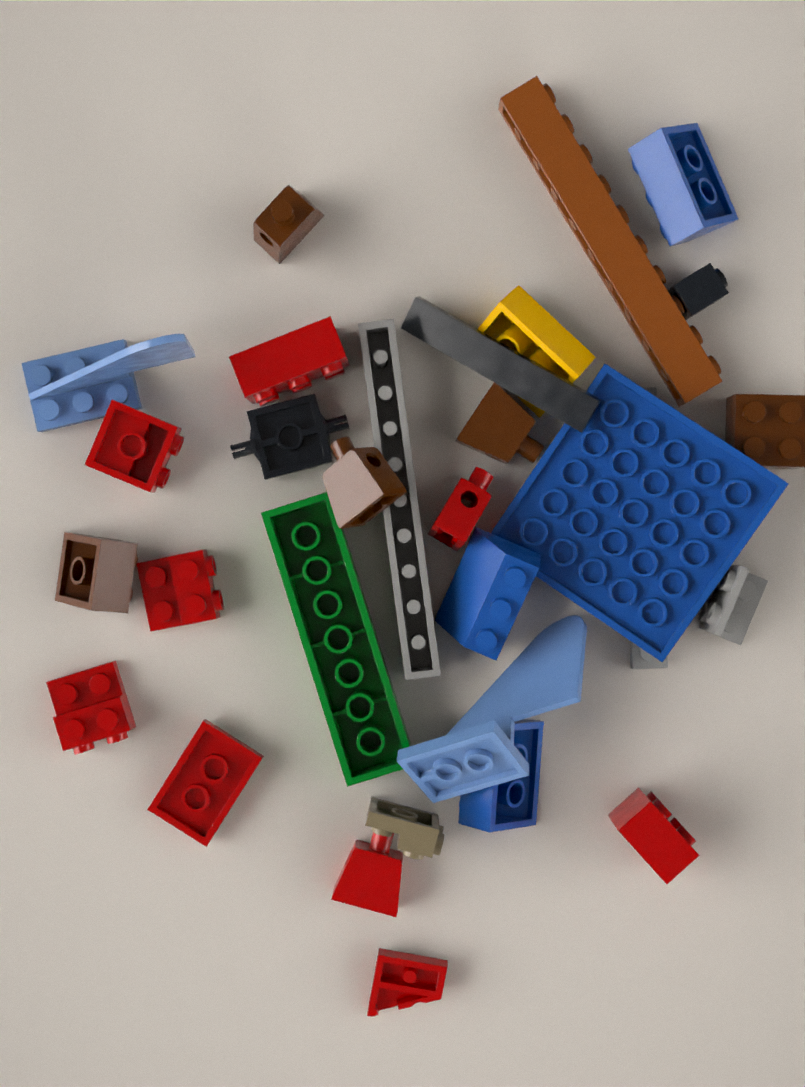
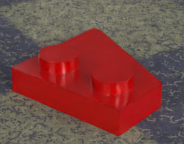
(405, 980)

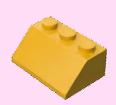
(536, 334)

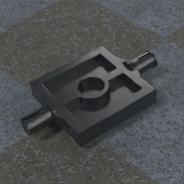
(289, 436)

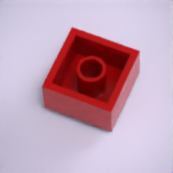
(659, 842)

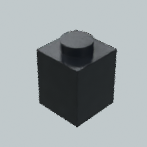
(700, 290)

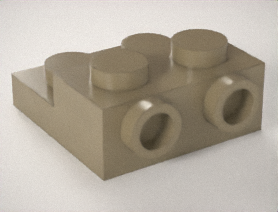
(416, 829)

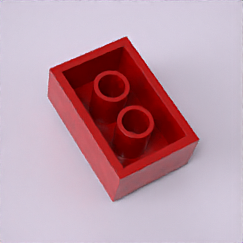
(290, 362)

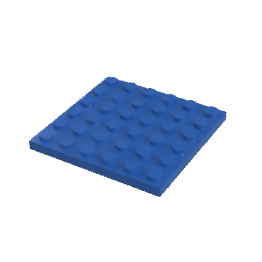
(639, 513)

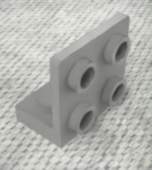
(733, 604)

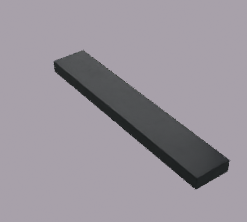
(501, 364)

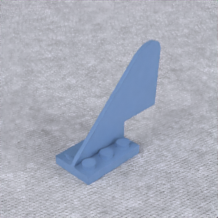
(83, 382)
(481, 744)

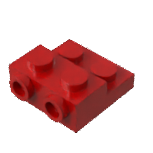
(135, 447)
(180, 590)
(91, 707)

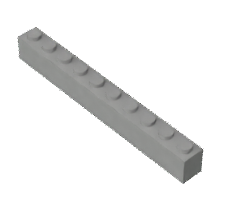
(403, 515)

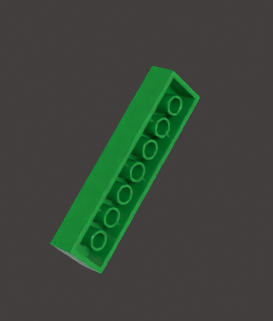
(338, 637)

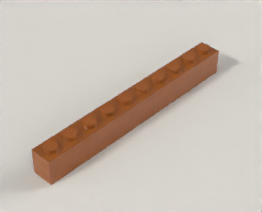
(608, 241)

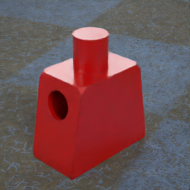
(456, 520)
(371, 876)

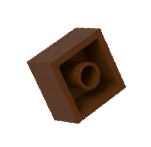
(767, 428)

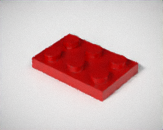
(205, 782)

